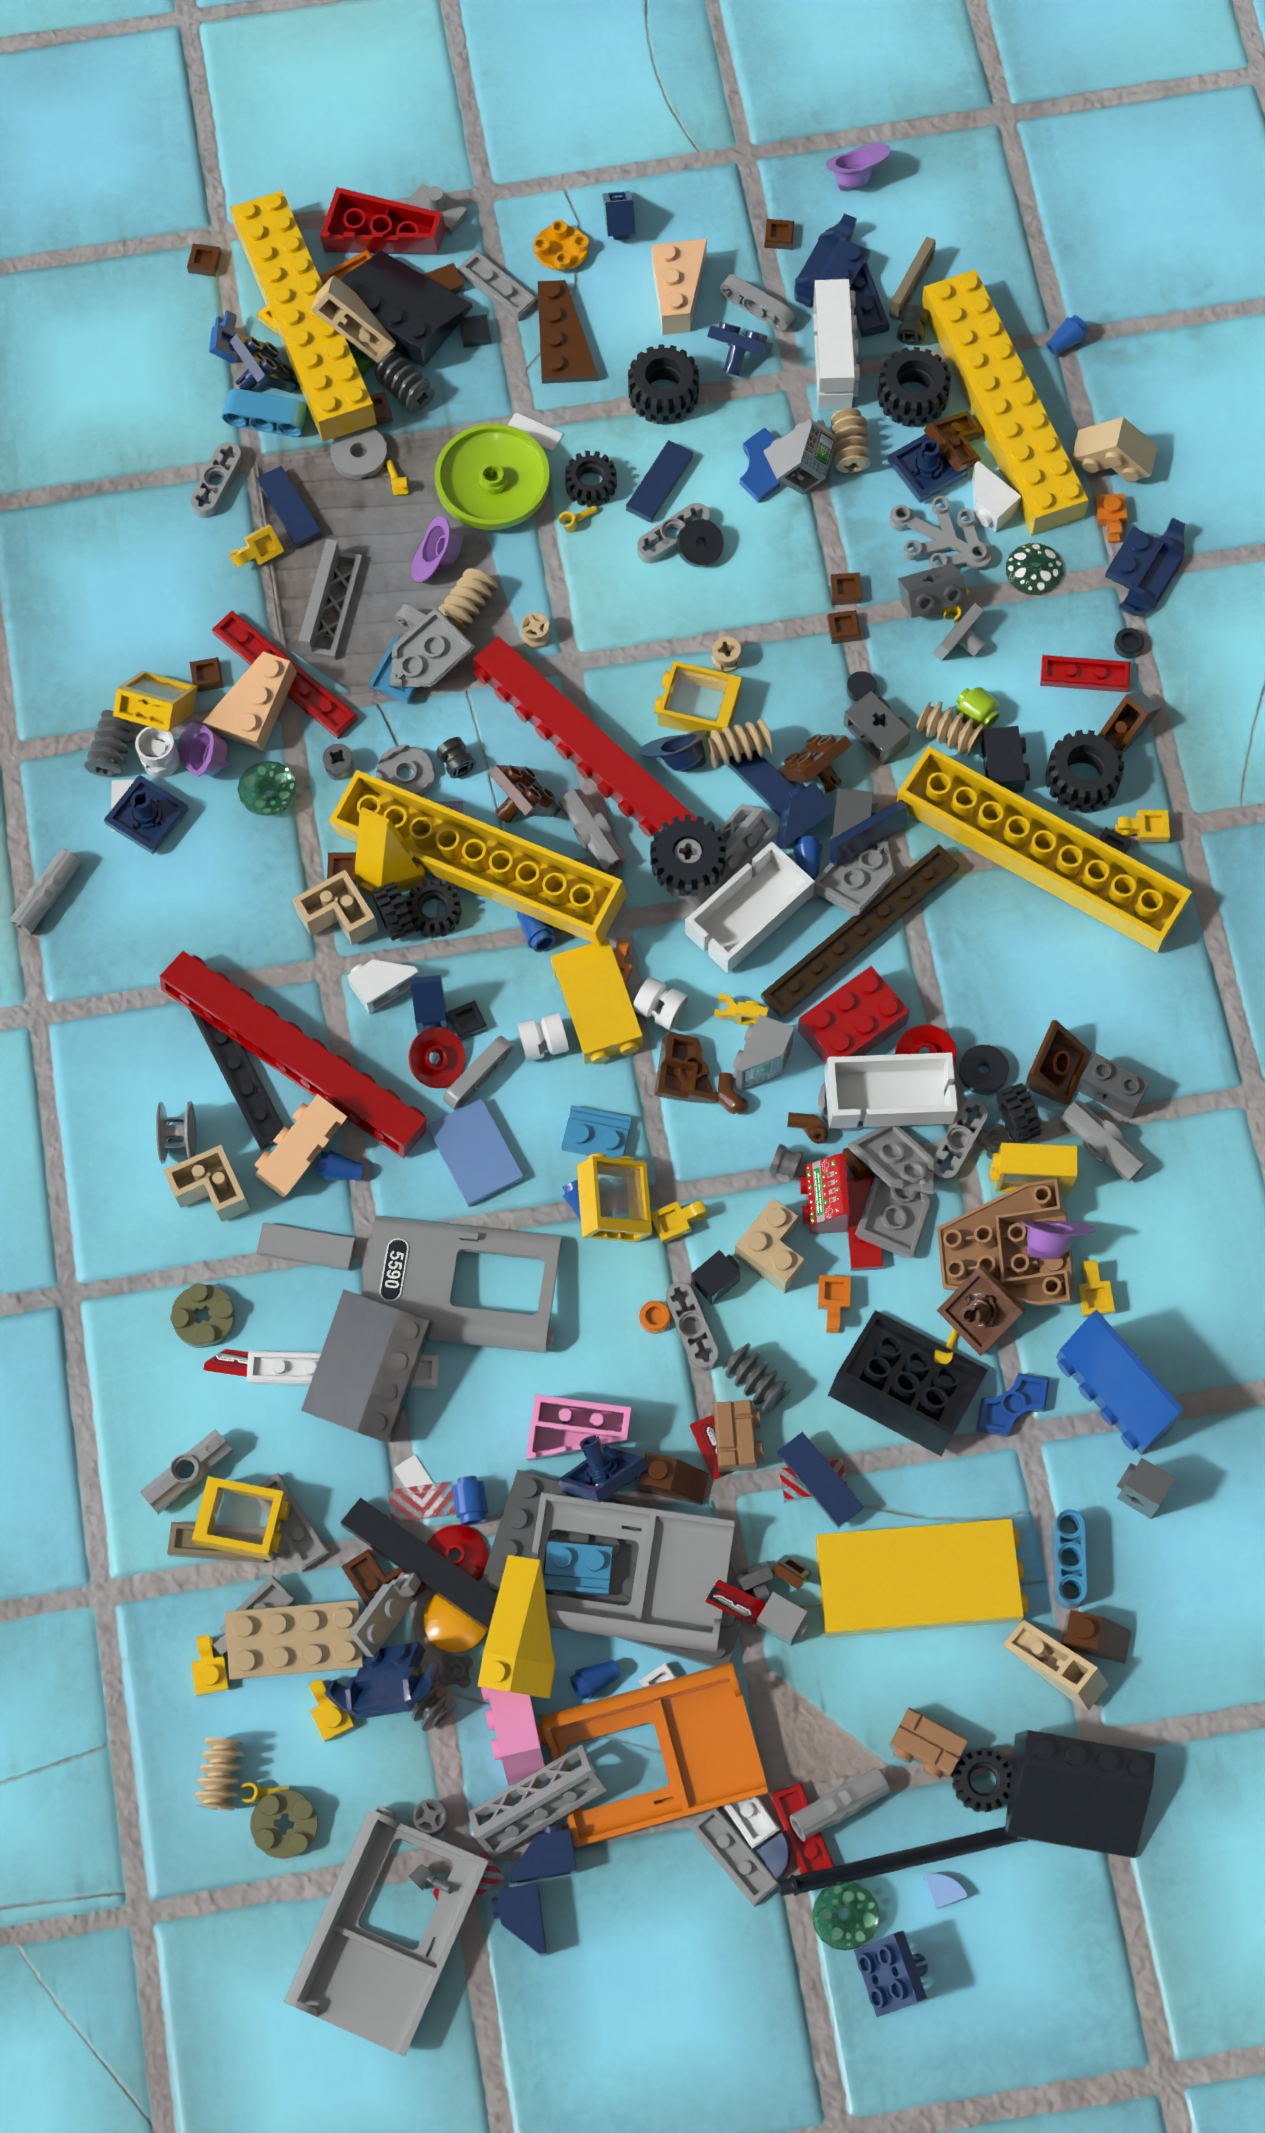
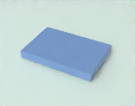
(475, 1152)

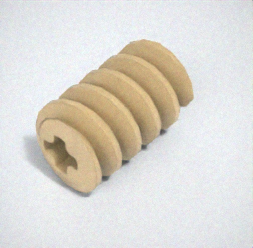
(851, 444)
(467, 597)
(949, 728)
(739, 742)
(218, 1774)

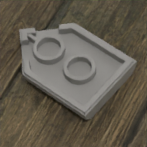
(428, 652)
(857, 880)
(896, 1159)
(893, 1218)

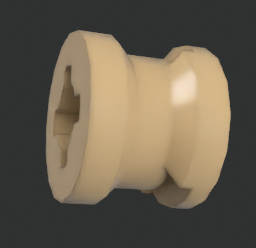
(537, 623)
(721, 659)

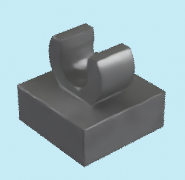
(754, 1578)

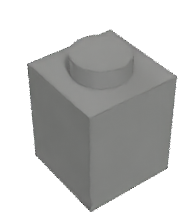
(783, 1619)

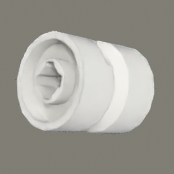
(157, 752)
(650, 999)
(543, 1037)

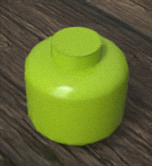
(979, 706)

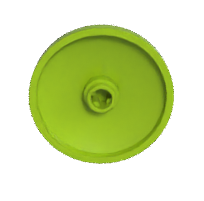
(492, 476)

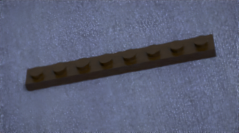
(859, 931)

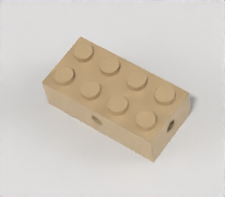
(292, 1640)

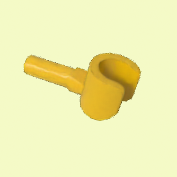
(399, 484)
(567, 516)
(957, 609)
(944, 1358)
(260, 1792)

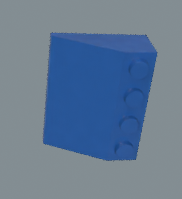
(1118, 1384)

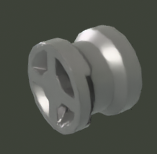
(338, 769)
(786, 1162)
(426, 1812)

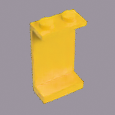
(597, 1002)

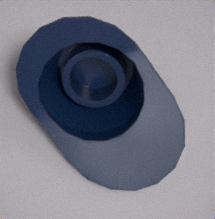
(678, 751)

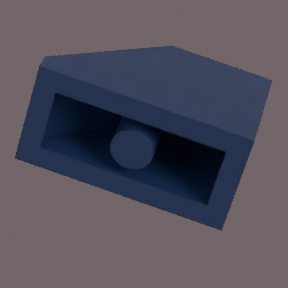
(619, 214)
(801, 813)
(429, 1002)
(546, 1857)
(522, 1915)

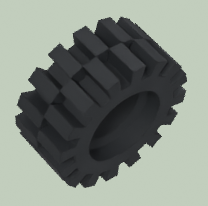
(586, 465)
(434, 891)
(393, 911)
(1019, 1113)
(962, 1785)

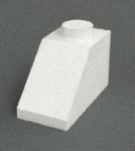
(992, 498)
(380, 982)

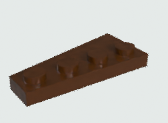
(562, 340)

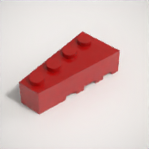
(378, 224)

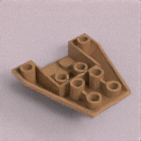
(998, 1242)

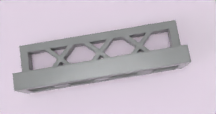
(319, 598)
(742, 846)
(538, 1806)

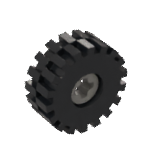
(696, 872)

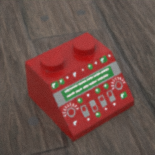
(826, 1195)

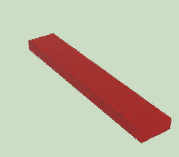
(304, 690)

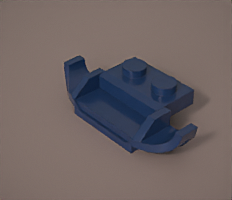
(831, 259)
(1147, 566)
(385, 1683)

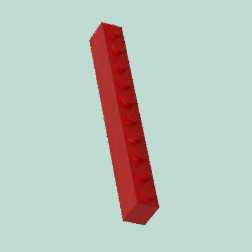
(577, 738)
(293, 1053)

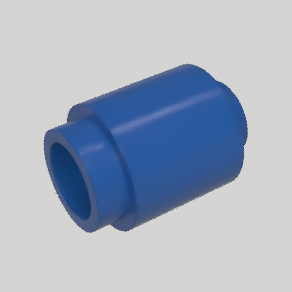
(470, 1500)

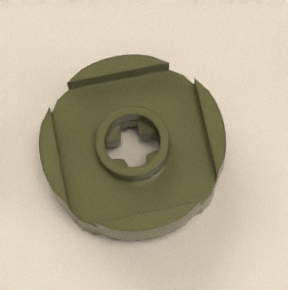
(205, 1333)
(270, 1809)

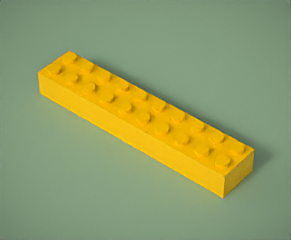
(289, 287)
(1004, 402)
(1043, 849)
(488, 859)

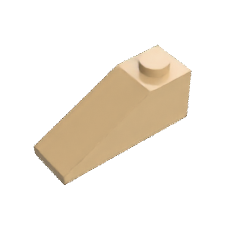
(352, 319)
(1057, 1664)

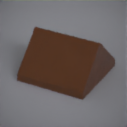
(1058, 1065)

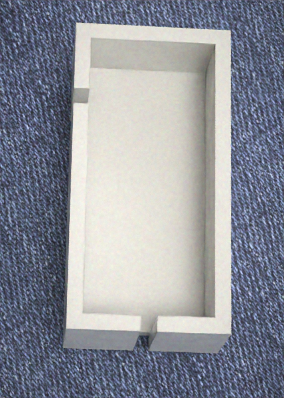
(835, 344)
(749, 908)
(890, 1090)

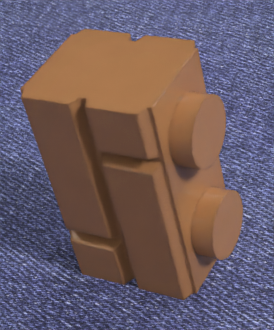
(735, 1436)
(928, 1744)

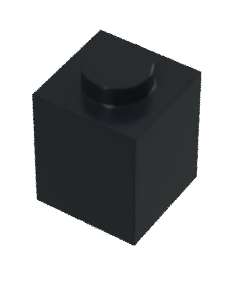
(716, 1276)

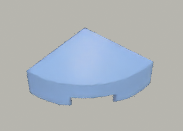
(944, 1890)

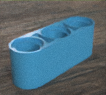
(264, 412)
(1075, 1544)

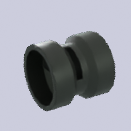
(912, 325)
(456, 758)

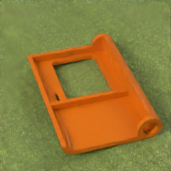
(702, 1742)

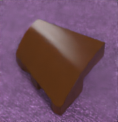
(682, 1071)

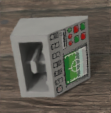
(802, 456)
(764, 1052)

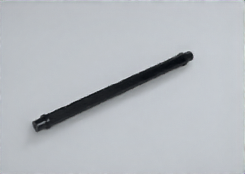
(895, 1861)

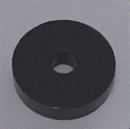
(712, 540)
(980, 1082)

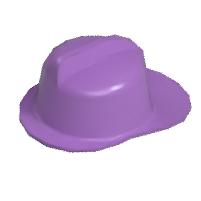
(858, 165)
(437, 550)
(202, 750)
(1053, 1238)

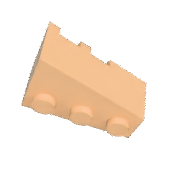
(677, 281)
(254, 702)
(298, 1145)

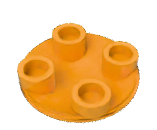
(561, 246)
(449, 1627)

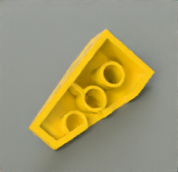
(383, 857)
(519, 1642)

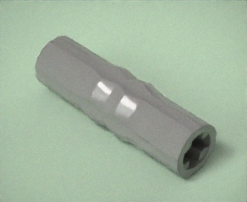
(45, 891)
(839, 1804)

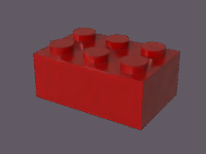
(854, 1018)

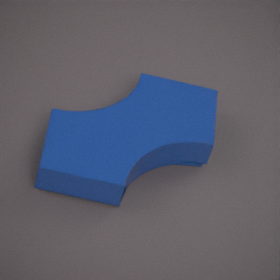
(759, 478)
(1025, 1396)

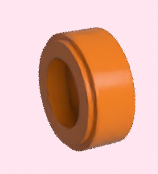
(655, 1317)

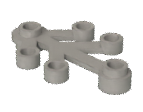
(942, 538)

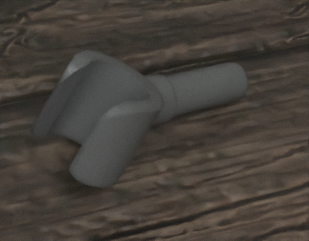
(423, 1877)

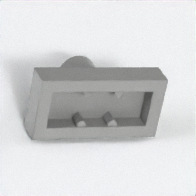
(434, 199)
(962, 635)

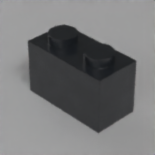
(1003, 757)

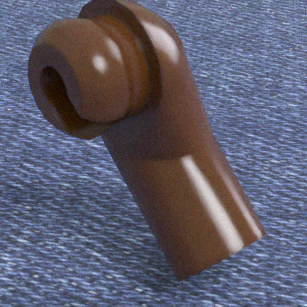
(728, 1097)
(810, 1124)

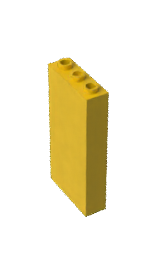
(920, 1578)

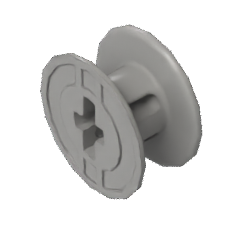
(167, 1132)

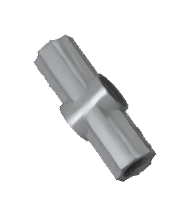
(592, 831)
(1103, 1140)
(203, 1457)

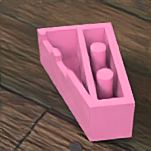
(563, 1423)
(516, 1733)

